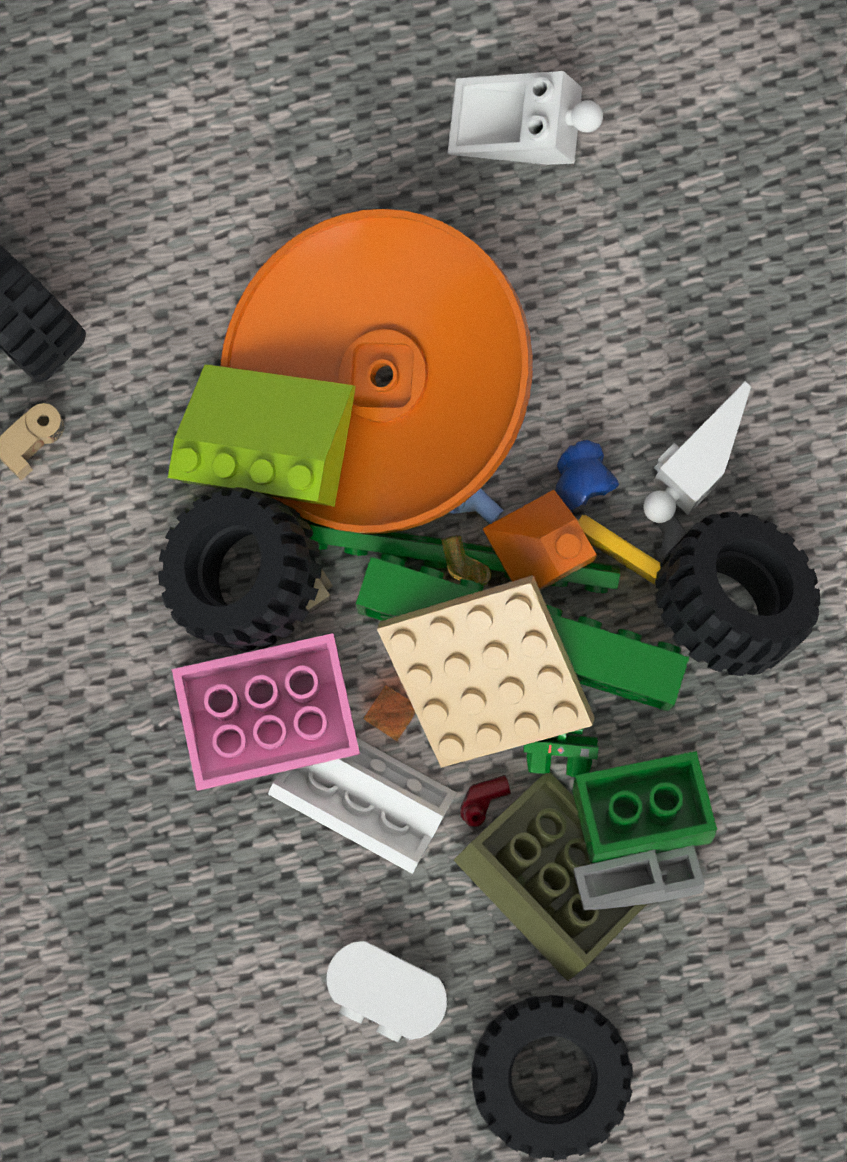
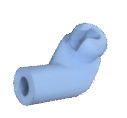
(482, 504)

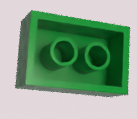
(644, 807)

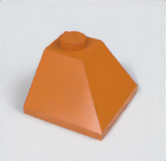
(540, 541)

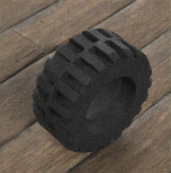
(33, 323)
(195, 560)
(710, 621)
(608, 1090)

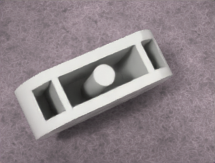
(386, 991)

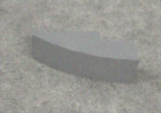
(640, 879)

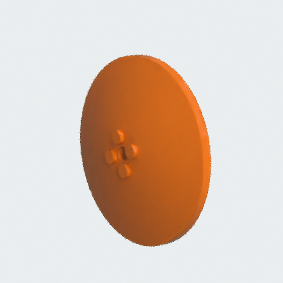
(409, 298)

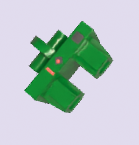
(577, 749)

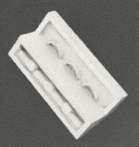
(370, 802)

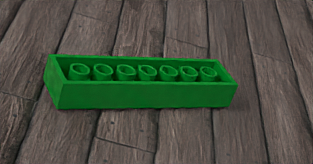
(599, 657)

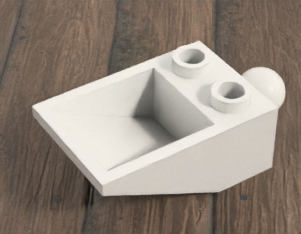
(521, 117)
(696, 467)

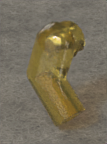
(462, 566)

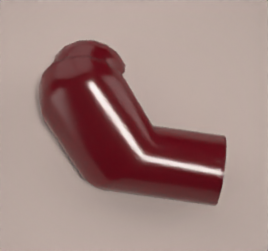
(479, 797)

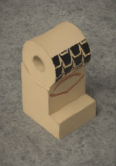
(27, 435)

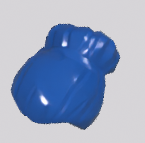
(583, 474)

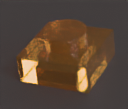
(390, 713)

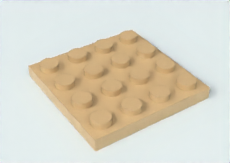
(486, 672)

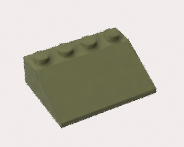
(528, 873)

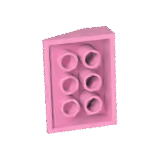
(265, 712)

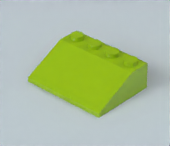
(264, 434)

